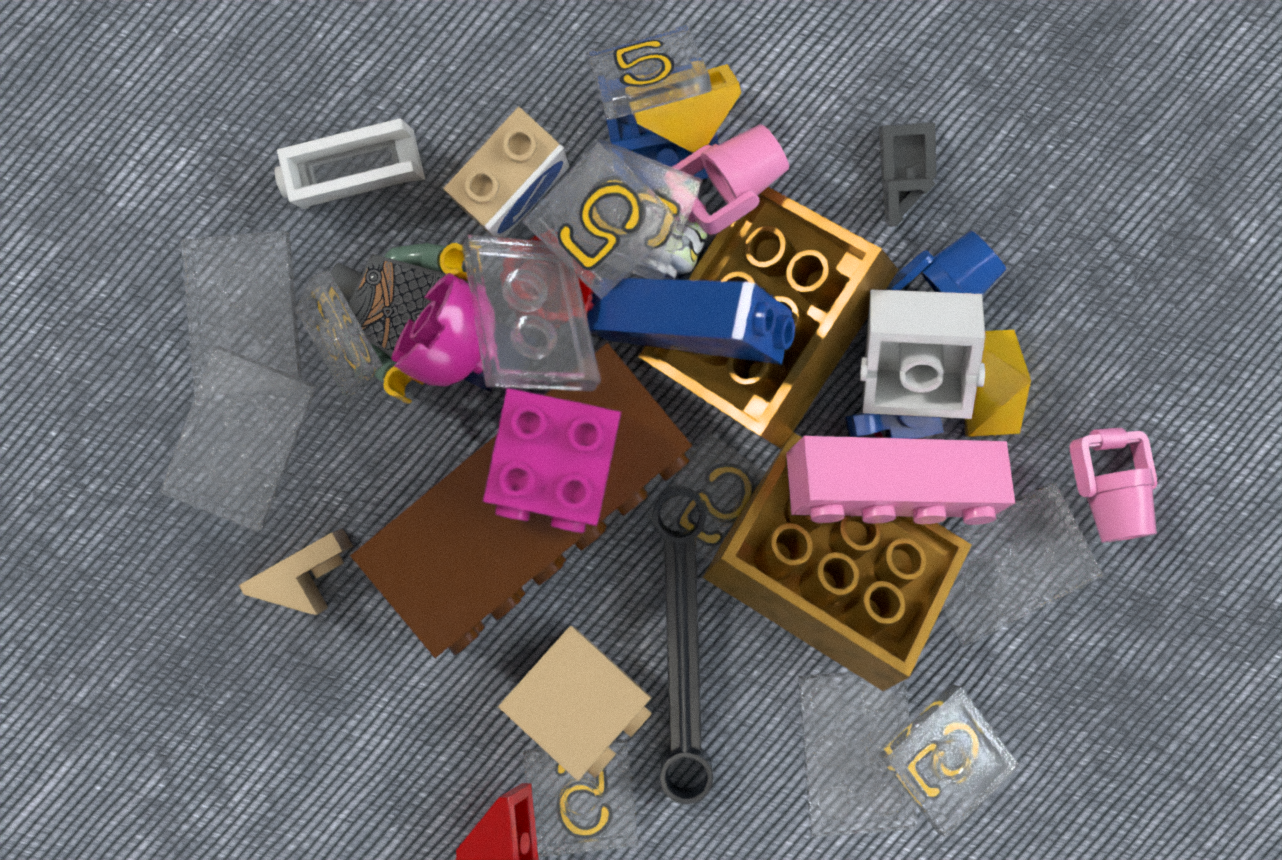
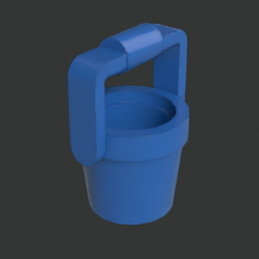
(960, 268)

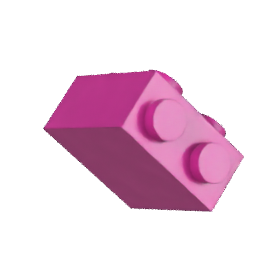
(551, 459)

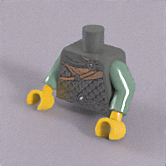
(391, 294)

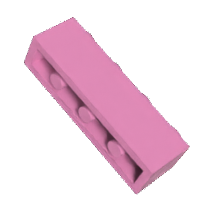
(899, 479)

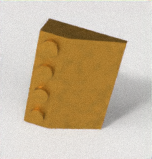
(814, 272)
(840, 585)

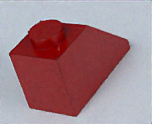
(505, 830)

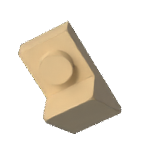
(289, 580)

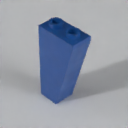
(695, 317)

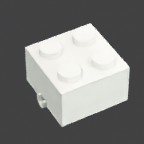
(923, 353)

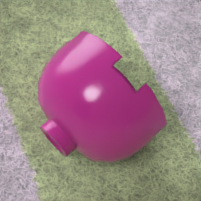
(444, 339)

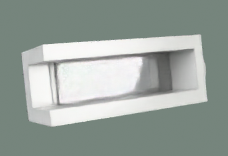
(348, 163)

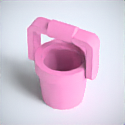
(739, 173)
(1119, 500)

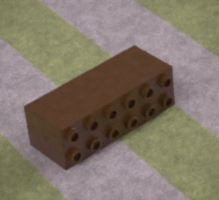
(458, 561)

